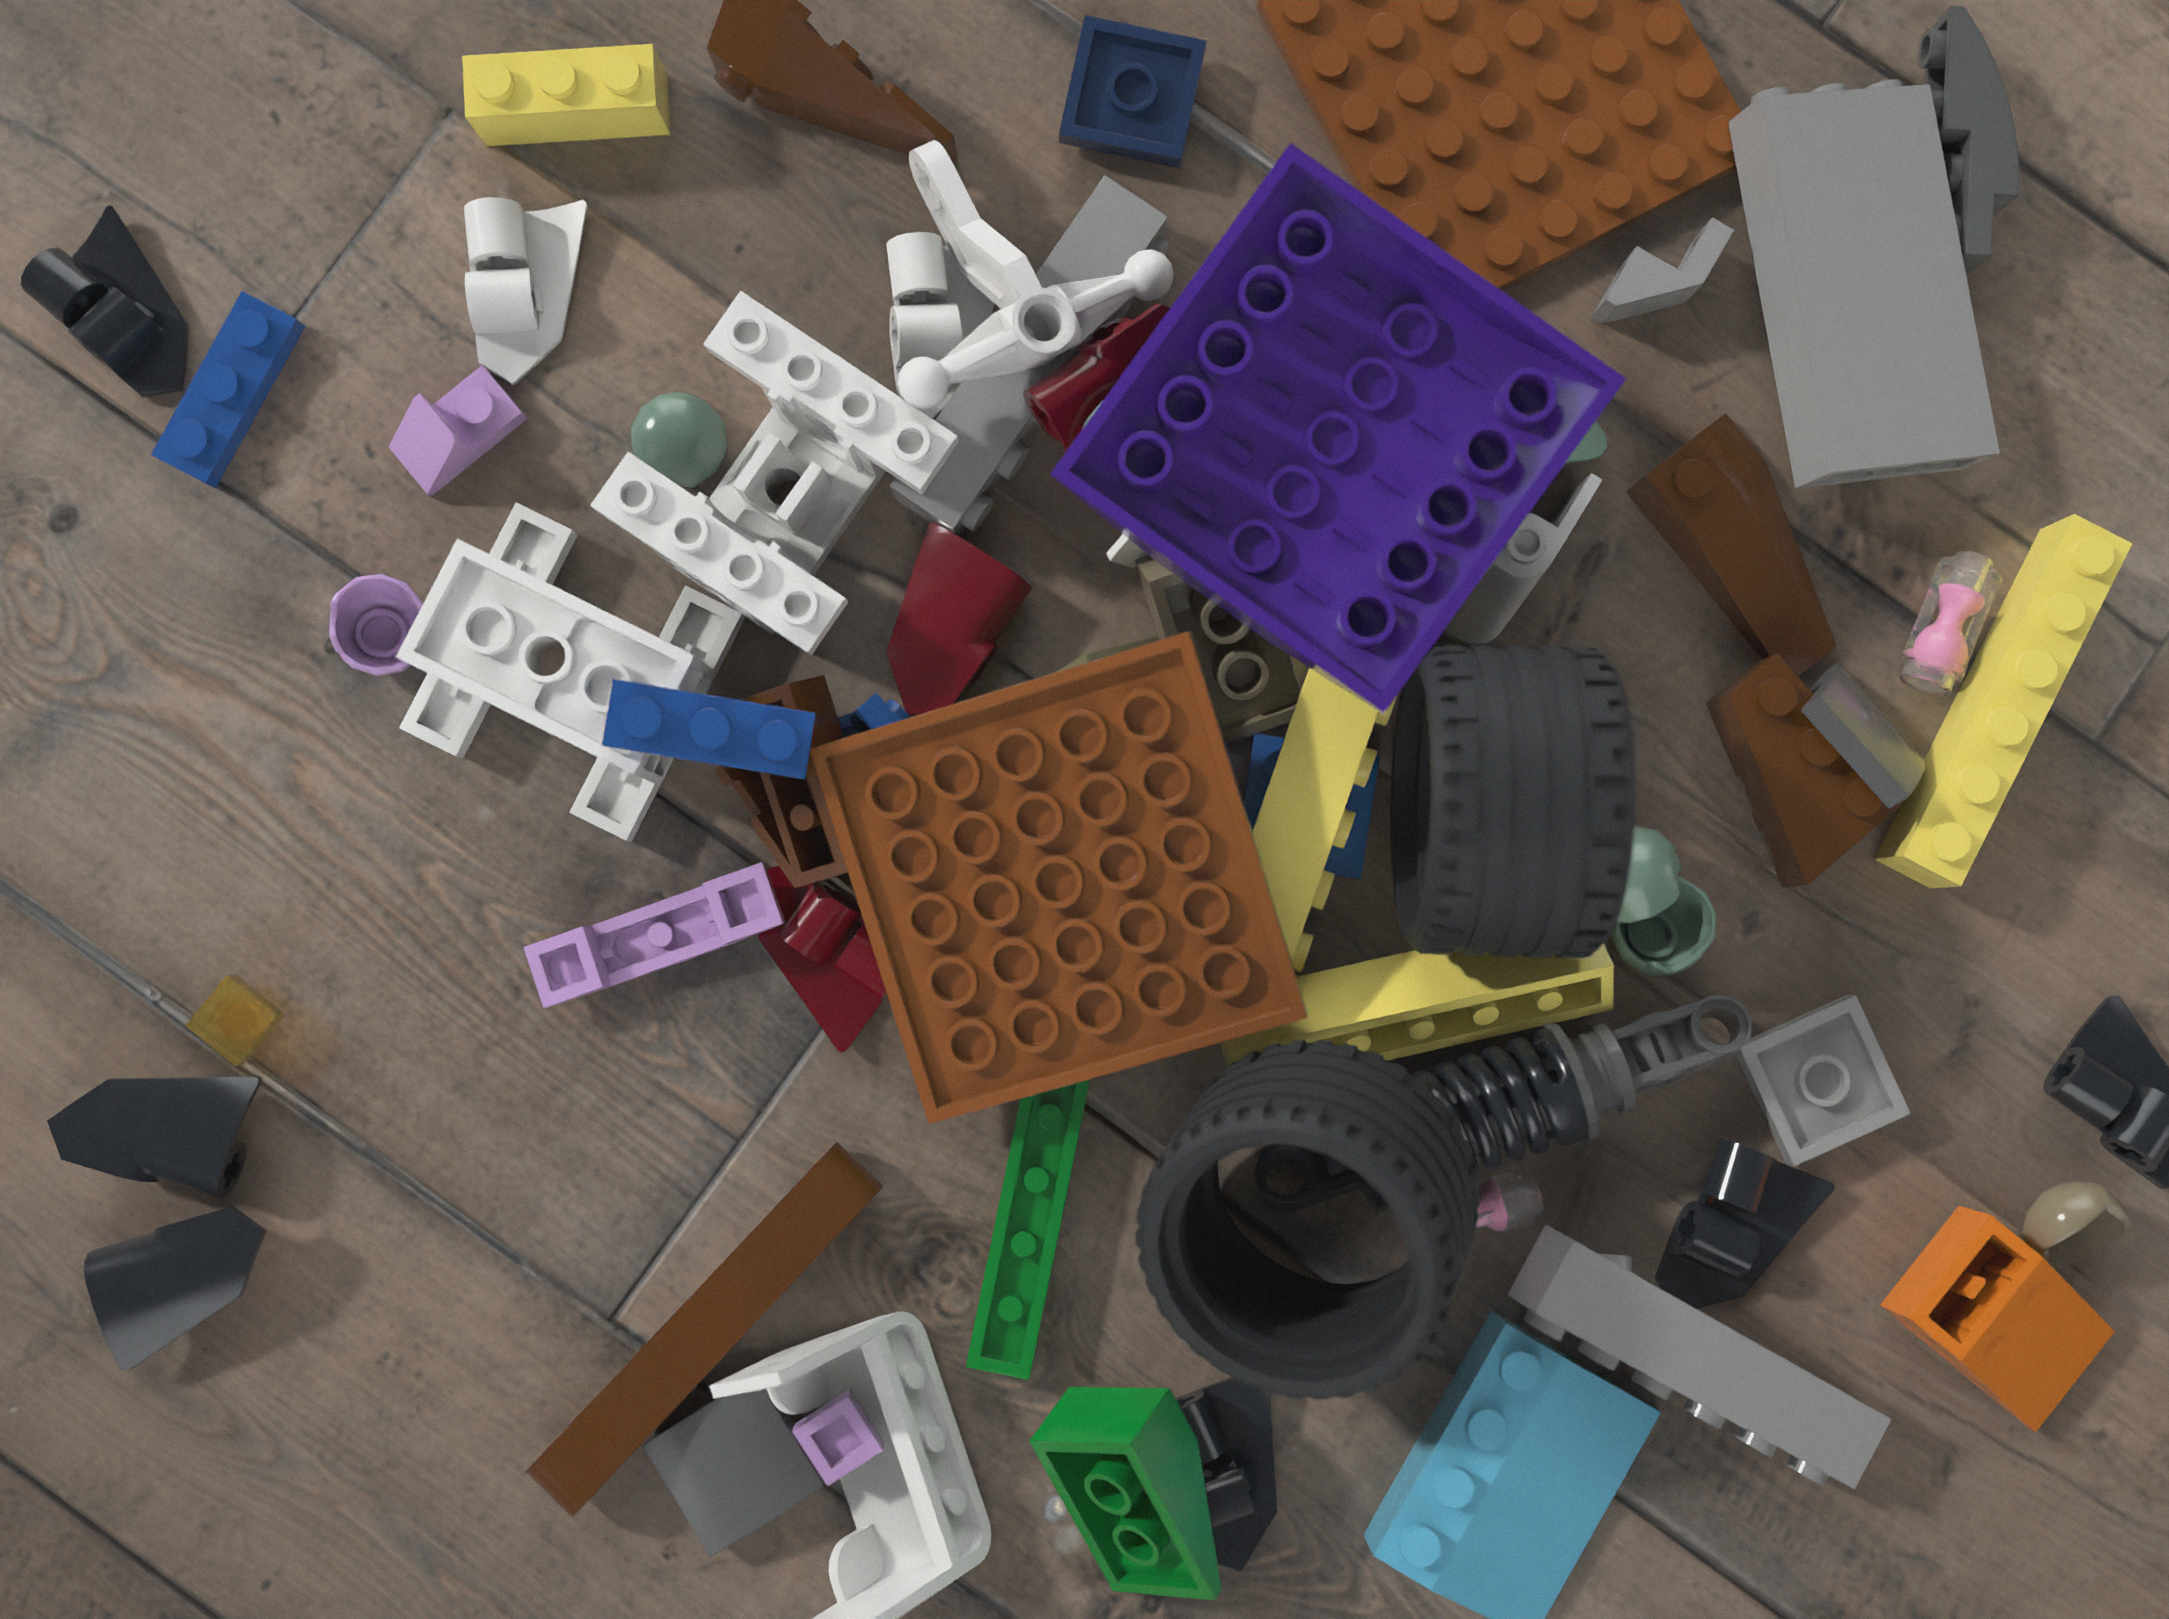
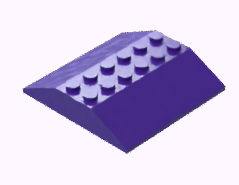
(1336, 429)

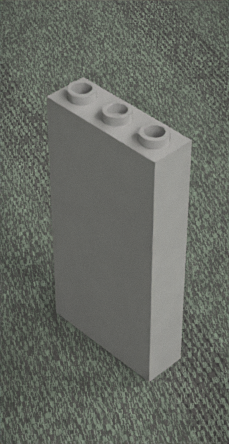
(1862, 283)

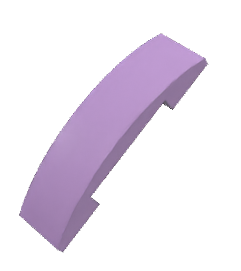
(655, 936)

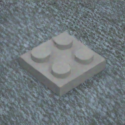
(1821, 1080)

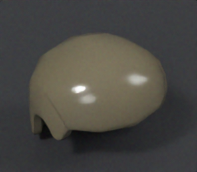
(2073, 1222)

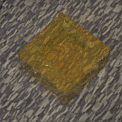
(235, 1020)

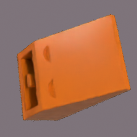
(1999, 1315)

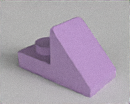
(454, 432)

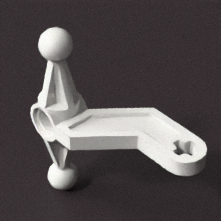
(1009, 281)

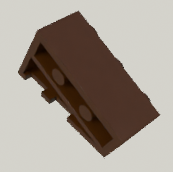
(1796, 780)
(790, 810)

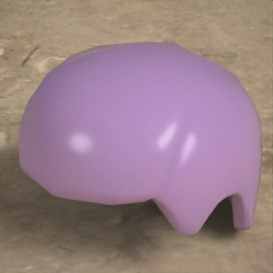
(372, 622)

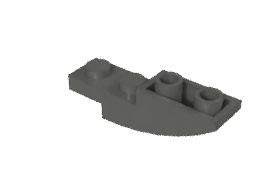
(1972, 127)

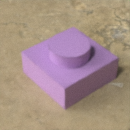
(838, 1437)

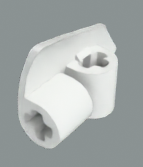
(520, 280)
(931, 303)

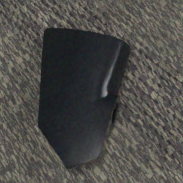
(114, 306)
(2118, 1087)
(160, 1130)
(1736, 1225)
(169, 1280)
(1236, 1463)

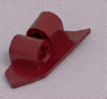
(1076, 387)
(950, 620)
(826, 956)

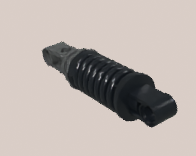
(1537, 1092)

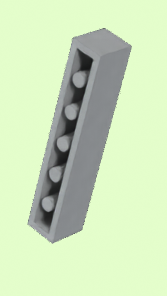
(992, 411)
(1698, 1357)

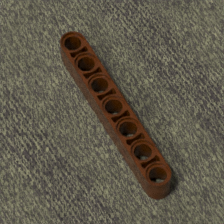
(704, 1329)

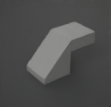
(1651, 284)

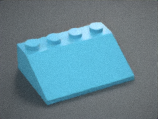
(1509, 1475)

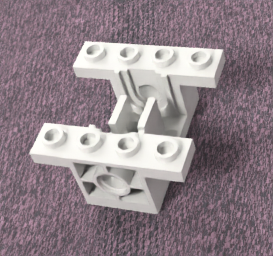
(827, 432)
(484, 647)

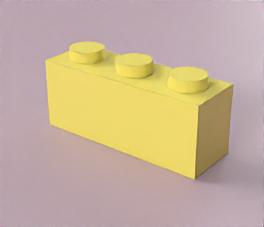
(566, 95)

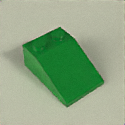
(1133, 1488)

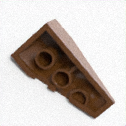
(787, 68)
(1733, 535)

